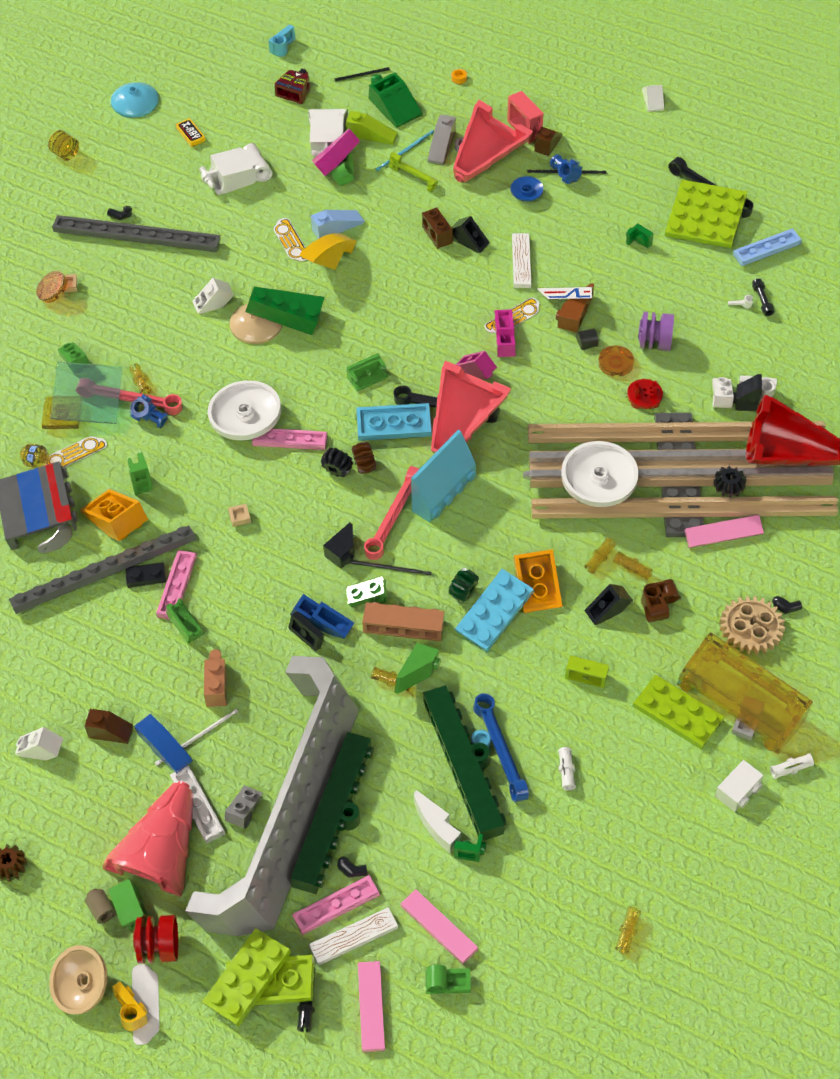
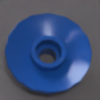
(526, 188)

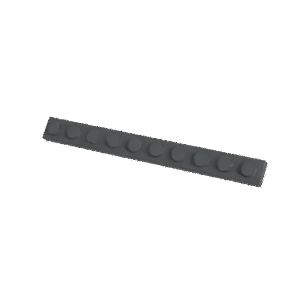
(136, 233)
(102, 569)

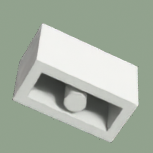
(739, 786)

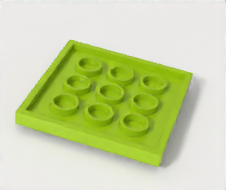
(706, 213)

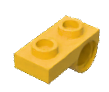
(130, 1006)

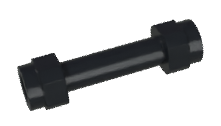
(759, 286)

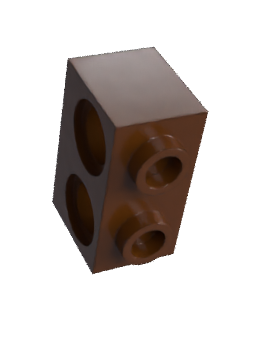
(437, 228)

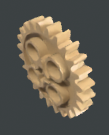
(752, 625)

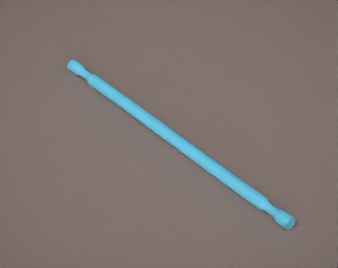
(407, 148)

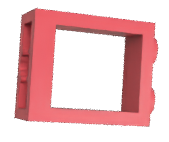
(525, 112)

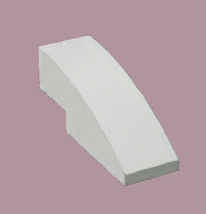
(436, 822)

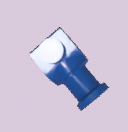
(568, 170)
(148, 412)

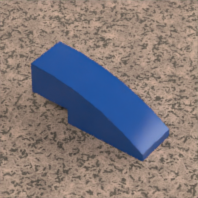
(323, 617)
(163, 743)

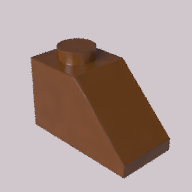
(546, 141)
(107, 726)

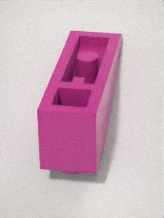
(336, 152)

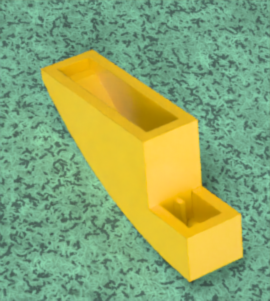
(328, 249)

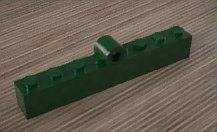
(465, 763)
(333, 813)

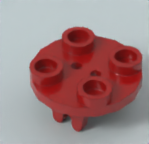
(641, 388)

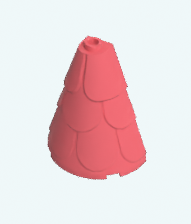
(486, 143)
(463, 404)
(158, 842)

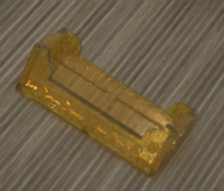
(746, 691)

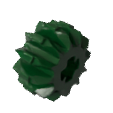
(463, 584)

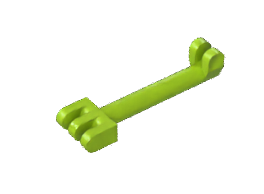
(396, 164)

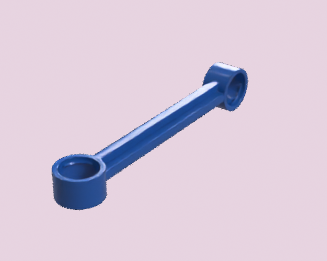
(517, 786)

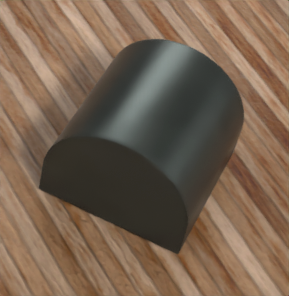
(587, 338)

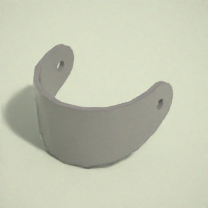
(58, 540)

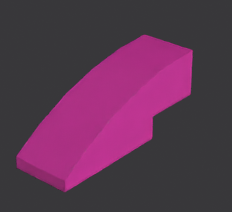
(504, 333)

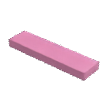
(292, 439)
(724, 531)
(177, 581)
(335, 905)
(439, 926)
(371, 1006)

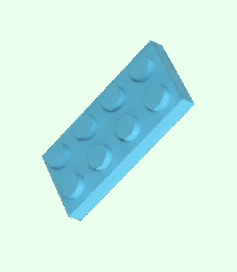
(393, 421)
(494, 610)

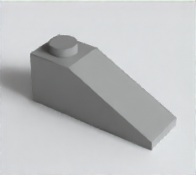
(442, 139)

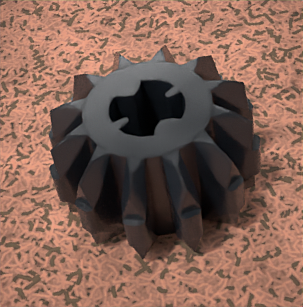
(336, 462)
(729, 481)

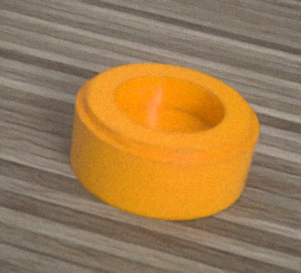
(459, 76)

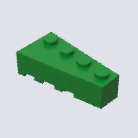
(286, 308)

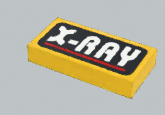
(190, 132)

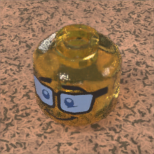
(34, 455)

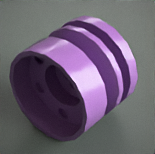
(656, 331)

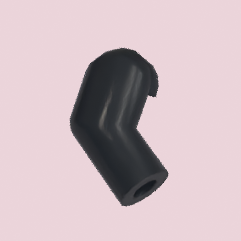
(126, 213)
(785, 606)
(350, 869)

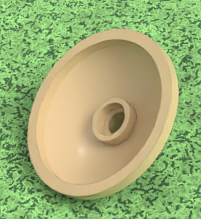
(252, 328)
(69, 979)

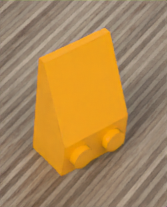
(115, 514)
(539, 573)

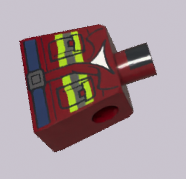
(293, 86)

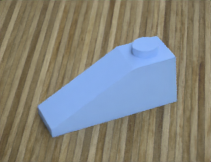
(334, 221)

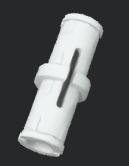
(804, 762)
(566, 768)

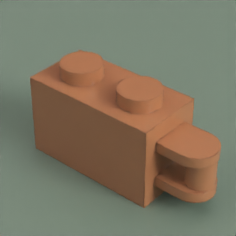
(215, 680)

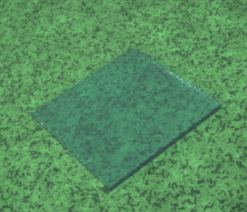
(86, 392)

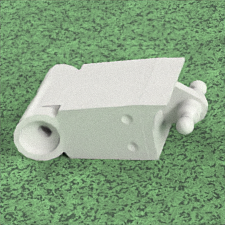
(325, 127)
(236, 169)

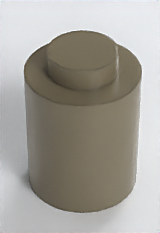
(100, 905)

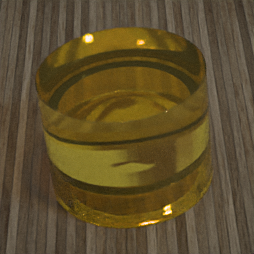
(63, 145)

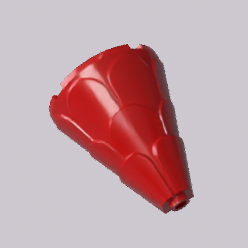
(789, 438)

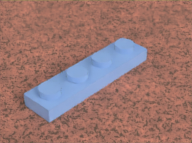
(767, 247)

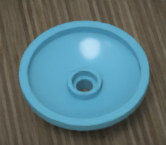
(134, 99)

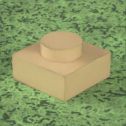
(72, 283)
(239, 515)

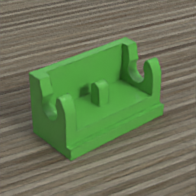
(367, 372)
(140, 475)
(184, 621)
(128, 903)

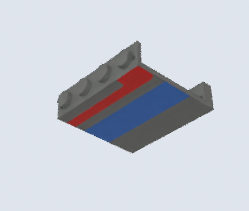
(36, 502)

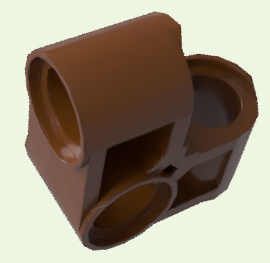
(662, 594)

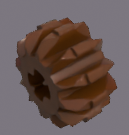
(363, 457)
(15, 862)

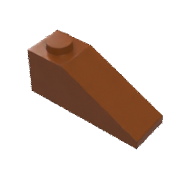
(573, 312)

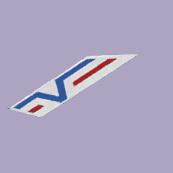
(566, 293)

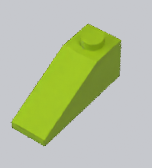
(370, 129)

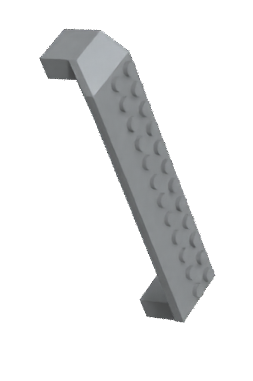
(262, 892)

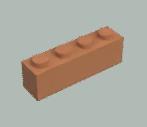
(403, 621)

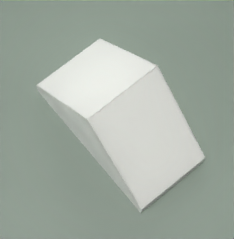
(653, 97)

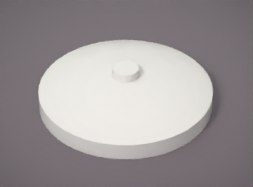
(244, 410)
(599, 474)

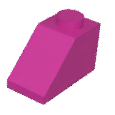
(477, 365)

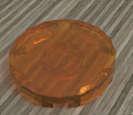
(51, 286)
(616, 360)

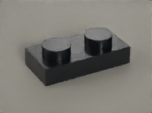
(145, 575)
(306, 631)

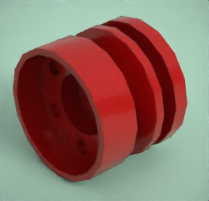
(156, 939)

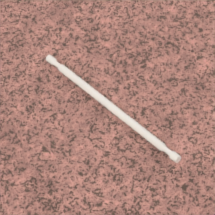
(203, 732)

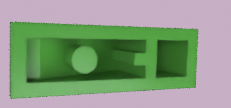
(418, 667)

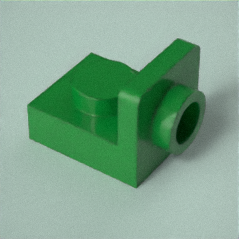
(639, 234)
(468, 851)

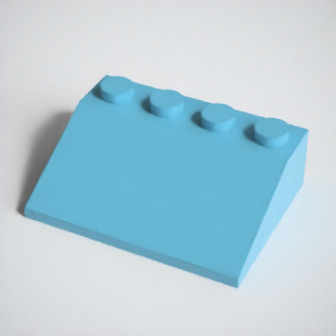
(442, 477)

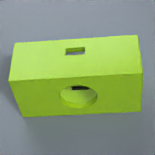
(579, 668)

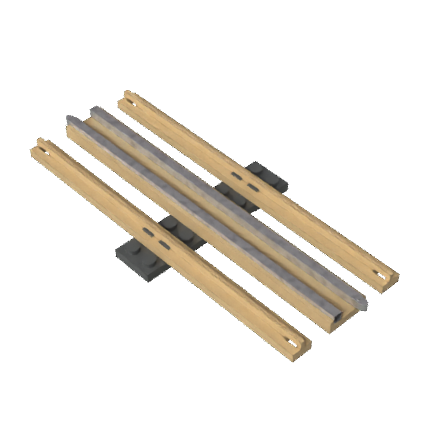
(678, 471)

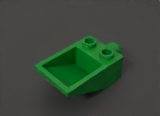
(393, 99)

